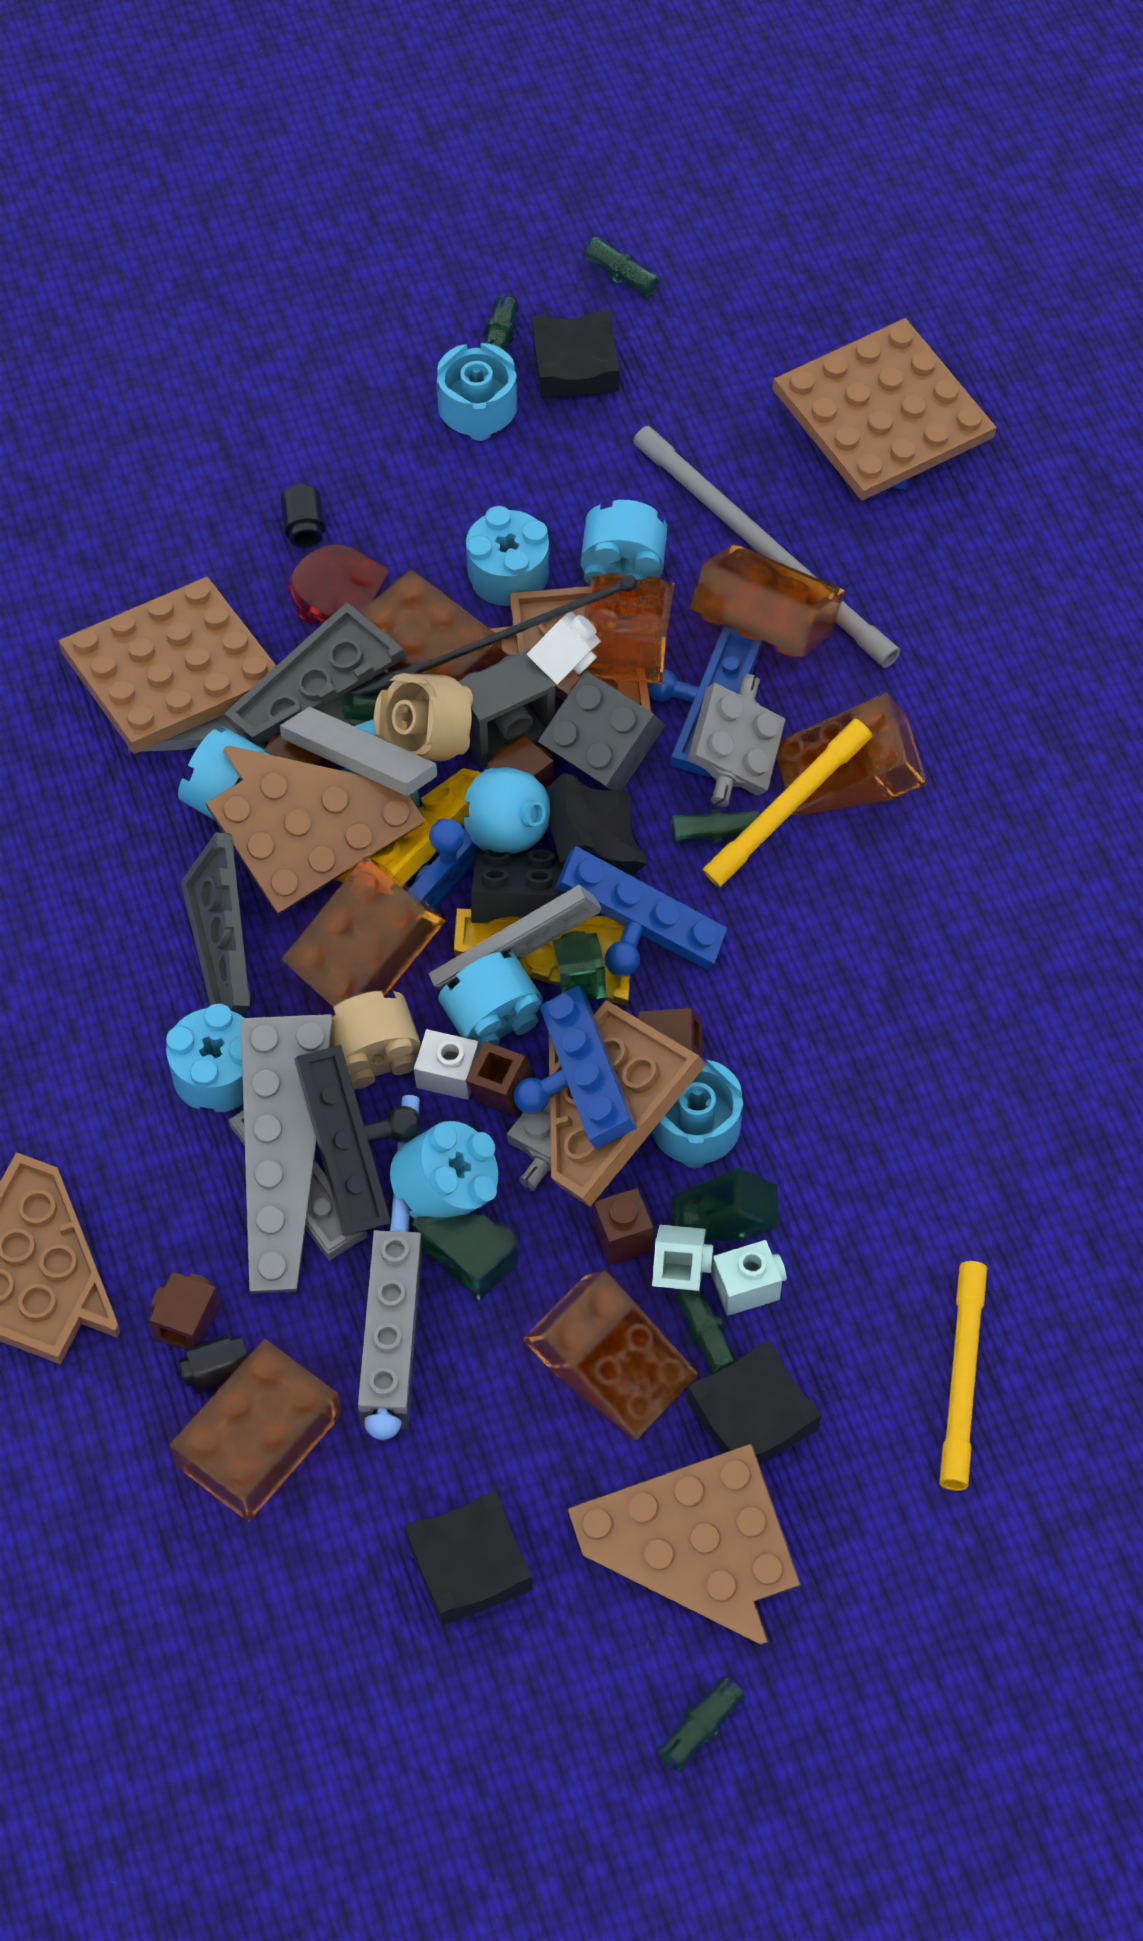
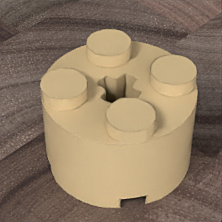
(425, 715)
(375, 1036)

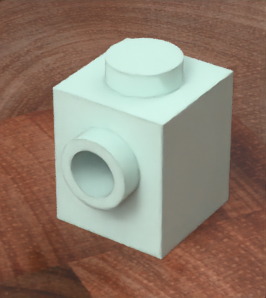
(681, 1257)
(748, 1277)

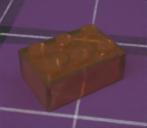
(766, 600)
(429, 626)
(363, 935)
(256, 1429)

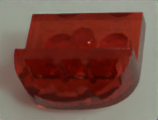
(331, 579)

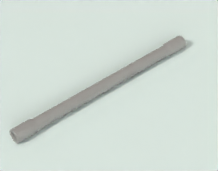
(664, 455)

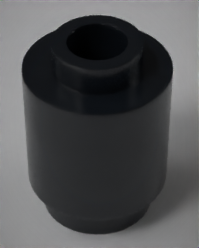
(302, 515)
(212, 1362)

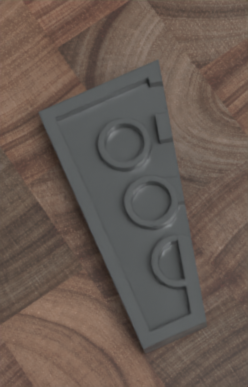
(318, 671)
(216, 923)

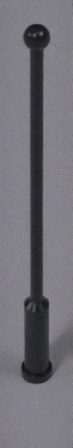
(374, 686)

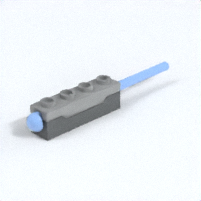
(391, 1321)

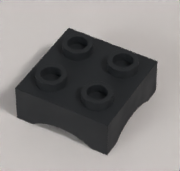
(575, 355)
(594, 822)
(513, 883)
(754, 1405)
(469, 1559)

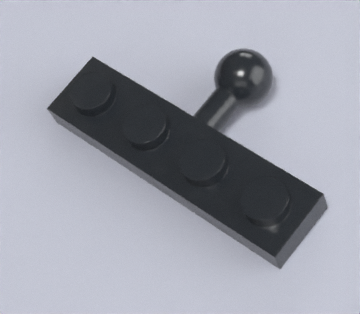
(346, 1140)

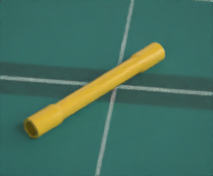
(838, 752)
(957, 1446)

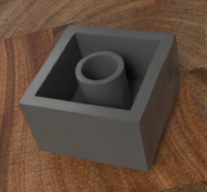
(508, 703)
(601, 732)

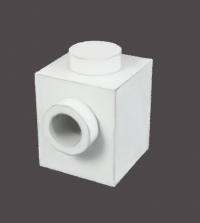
(566, 647)
(445, 1063)

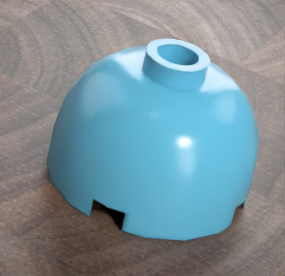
(506, 810)

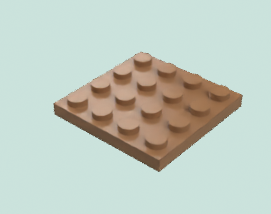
(883, 408)
(167, 663)

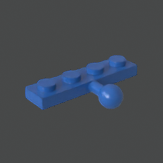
(729, 662)
(454, 861)
(642, 912)
(584, 1069)

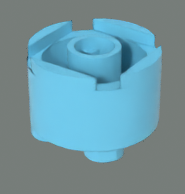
(477, 390)
(623, 541)
(507, 555)
(212, 769)
(492, 999)
(207, 1058)
(704, 1118)
(445, 1171)

